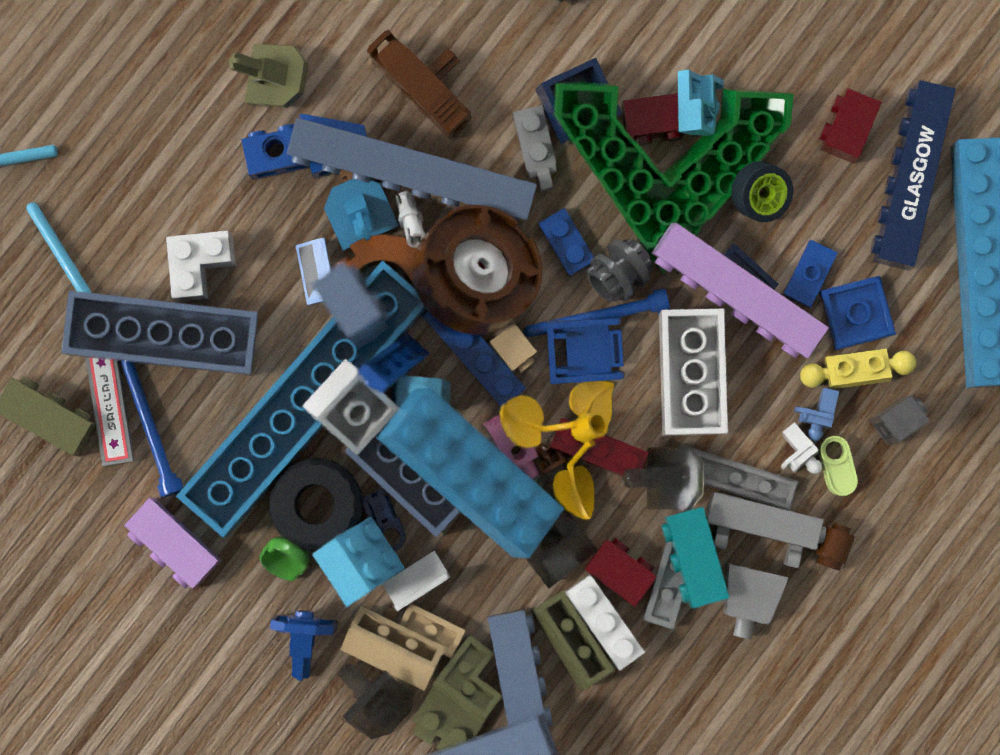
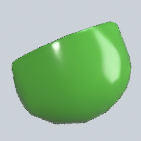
(284, 558)

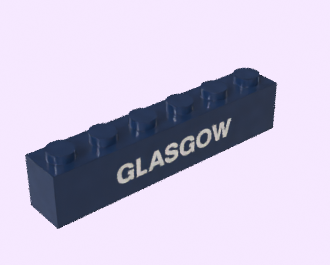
(913, 175)

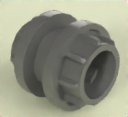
(625, 265)

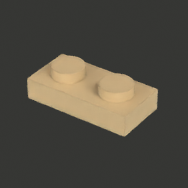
(433, 628)

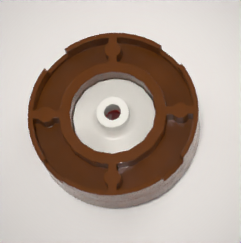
(476, 270)

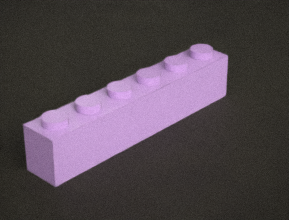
(739, 290)

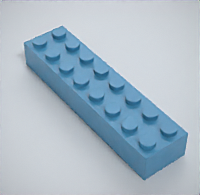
(978, 251)

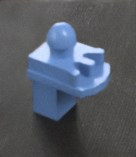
(822, 416)

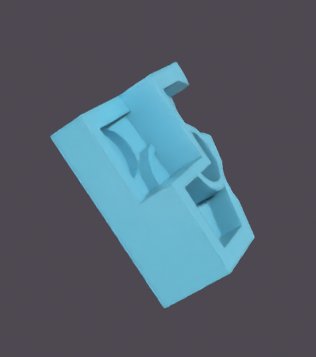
(697, 102)

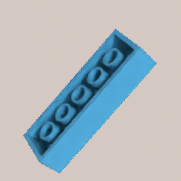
(470, 472)

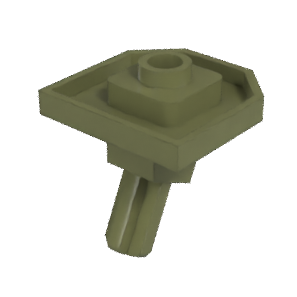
(274, 74)

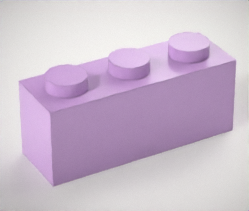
(172, 544)

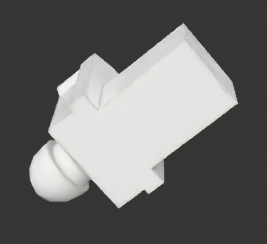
(804, 449)

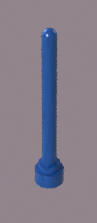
(655, 302)
(168, 483)

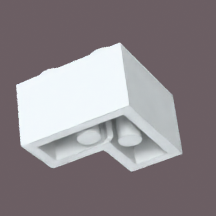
(190, 257)

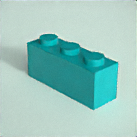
(695, 558)

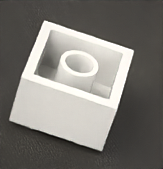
(350, 407)

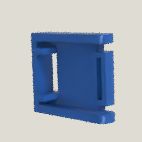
(590, 350)

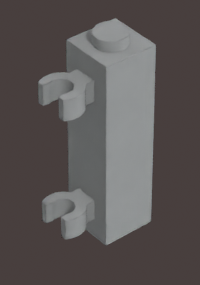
(766, 522)

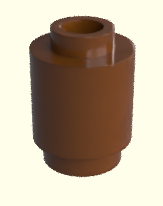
(836, 547)

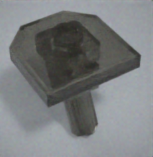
(672, 478)
(379, 703)

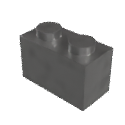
(900, 419)

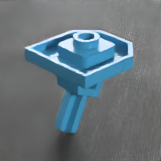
(359, 211)

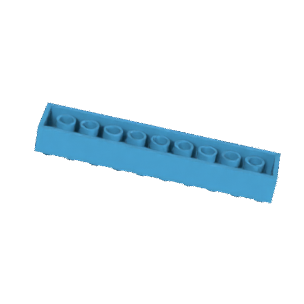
(279, 424)

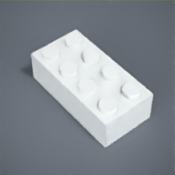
(693, 372)

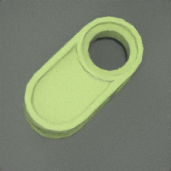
(840, 472)

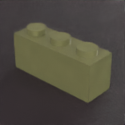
(46, 415)
(572, 640)

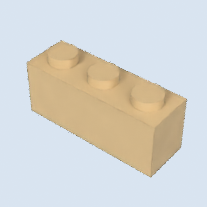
(392, 648)

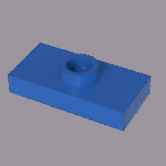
(810, 273)

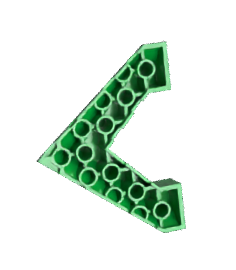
(696, 182)

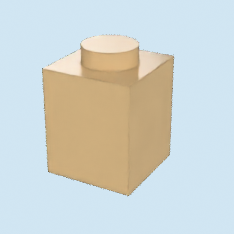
(514, 349)

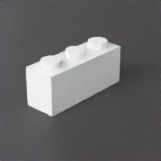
(604, 622)

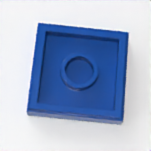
(857, 313)

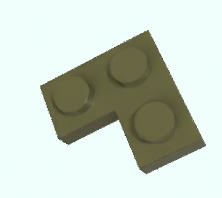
(461, 681)

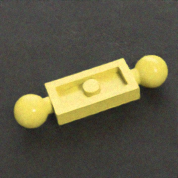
(858, 369)

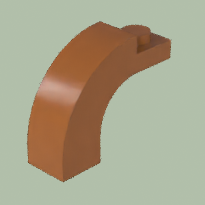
(385, 248)

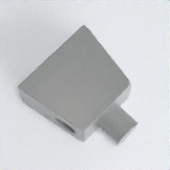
(752, 597)

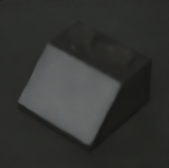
(561, 550)

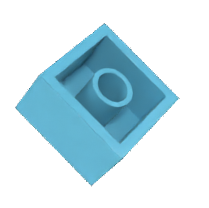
(358, 561)

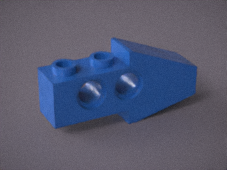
(258, 143)

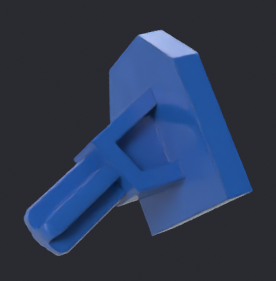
(302, 631)

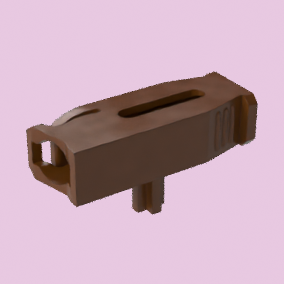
(422, 83)

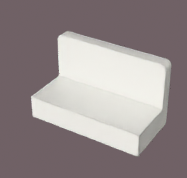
(416, 580)

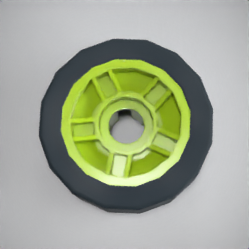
(776, 195)

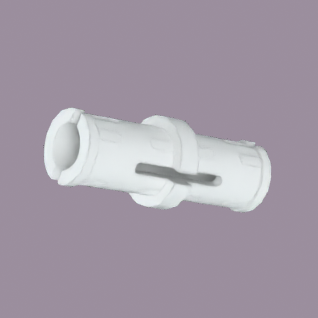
(410, 218)

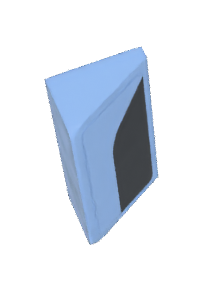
(313, 263)

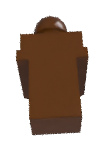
(550, 463)

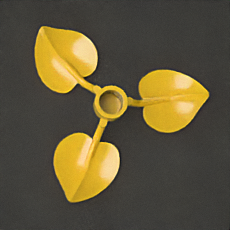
(593, 404)

